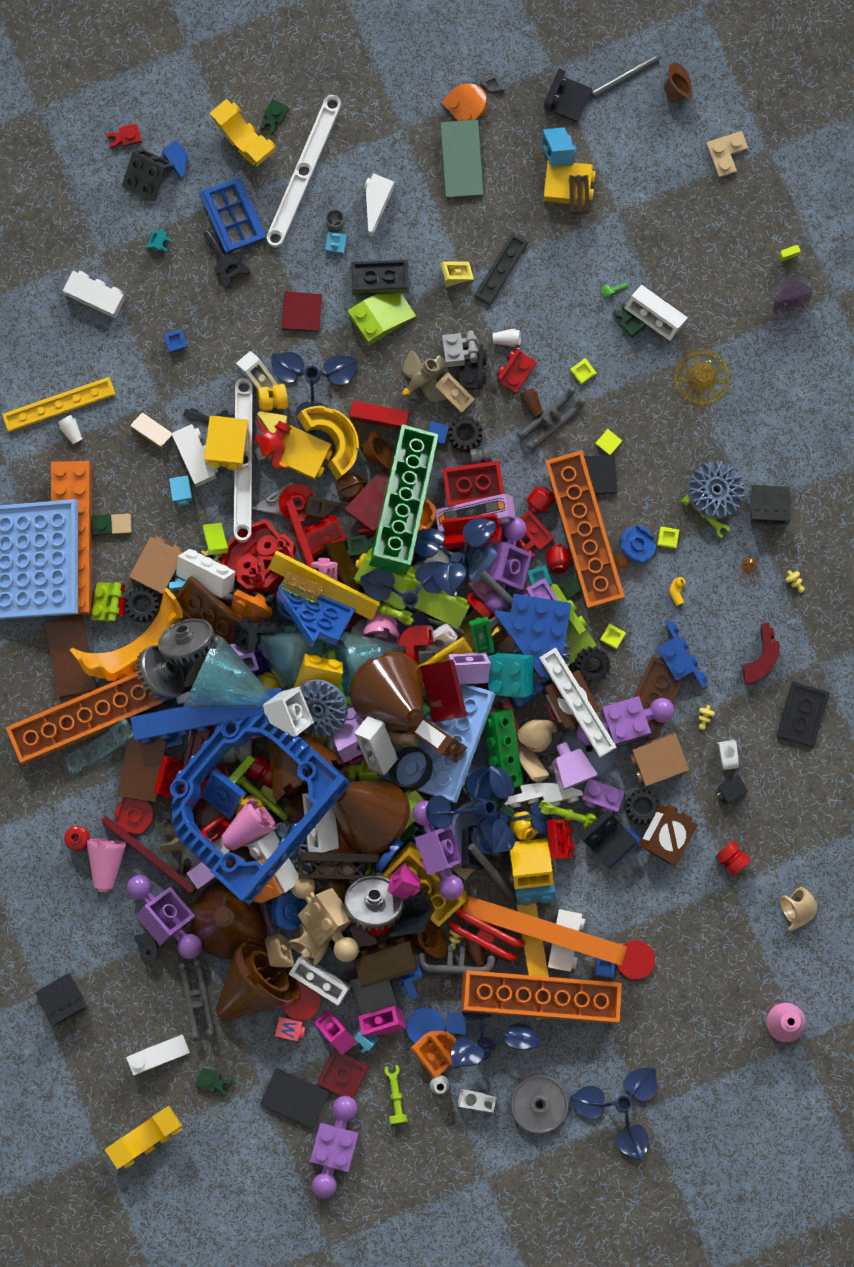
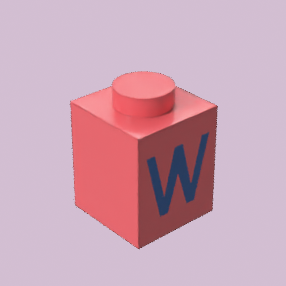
(290, 1029)

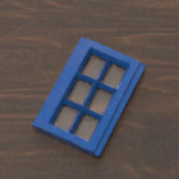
(233, 215)

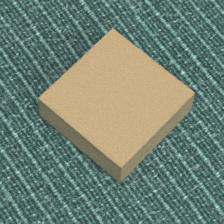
(121, 524)

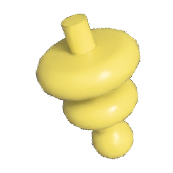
(795, 582)
(705, 717)
(454, 939)

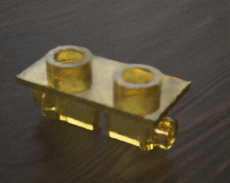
(302, 586)

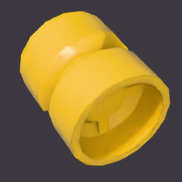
(272, 398)

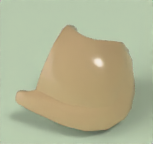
(536, 734)
(803, 910)
(307, 945)

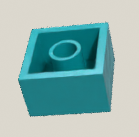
(511, 675)

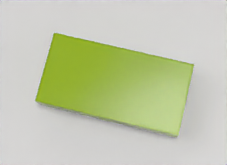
(215, 538)

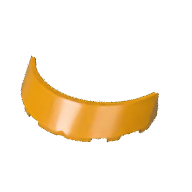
(123, 661)

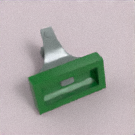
(481, 634)

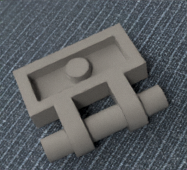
(454, 352)

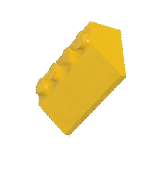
(412, 858)

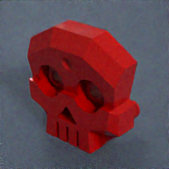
(254, 553)

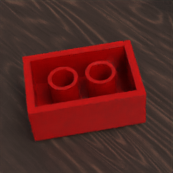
(472, 482)

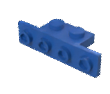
(677, 657)

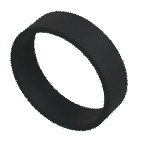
(426, 775)

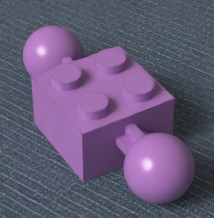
(509, 566)
(628, 719)
(439, 853)
(164, 916)
(334, 1147)

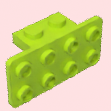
(576, 634)

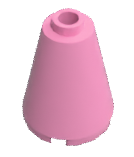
(382, 627)
(248, 826)
(105, 861)
(778, 1025)

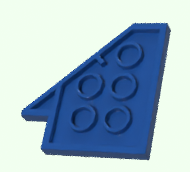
(317, 620)
(536, 626)

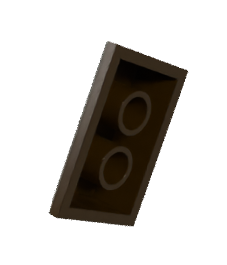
(346, 569)
(386, 960)

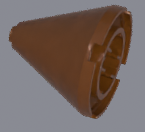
(389, 690)
(284, 768)
(372, 815)
(225, 921)
(255, 985)

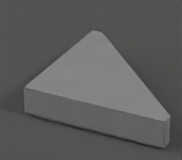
(270, 504)

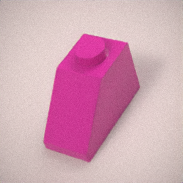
(404, 883)
(382, 1021)
(335, 1032)

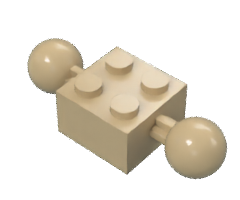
(325, 919)

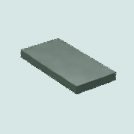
(461, 158)

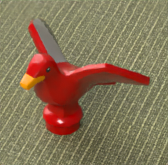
(271, 444)

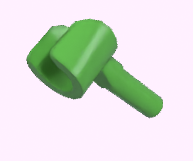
(607, 291)

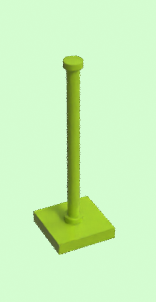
(239, 779)

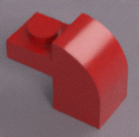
(415, 637)

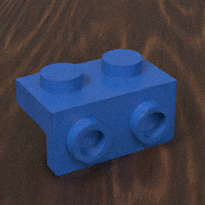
(407, 984)

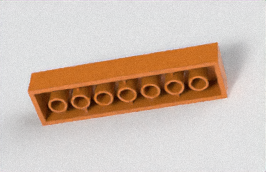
(69, 482)
(585, 529)
(81, 718)
(541, 997)

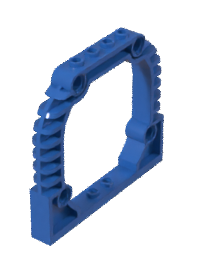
(324, 788)

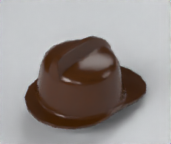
(678, 83)
(377, 450)
(350, 486)
(432, 941)

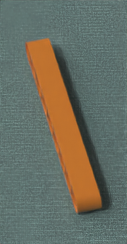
(545, 930)

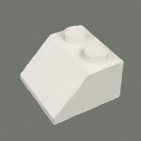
(289, 711)

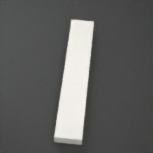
(577, 702)

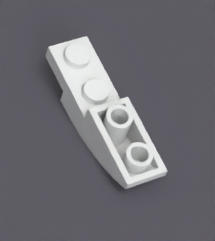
(548, 791)

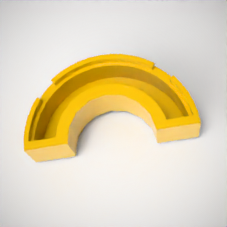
(242, 135)
(339, 429)
(144, 1138)

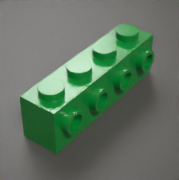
(503, 744)

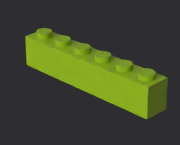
(439, 605)

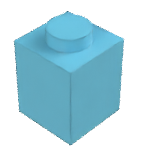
(181, 490)

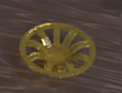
(702, 376)

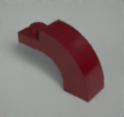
(761, 667)

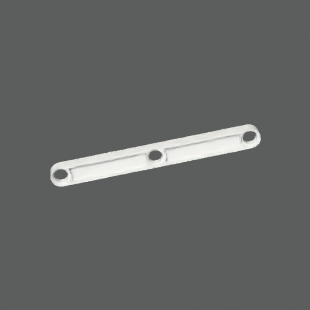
(309, 159)
(243, 476)

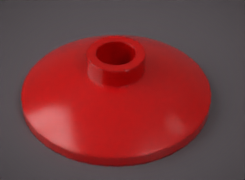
(293, 492)

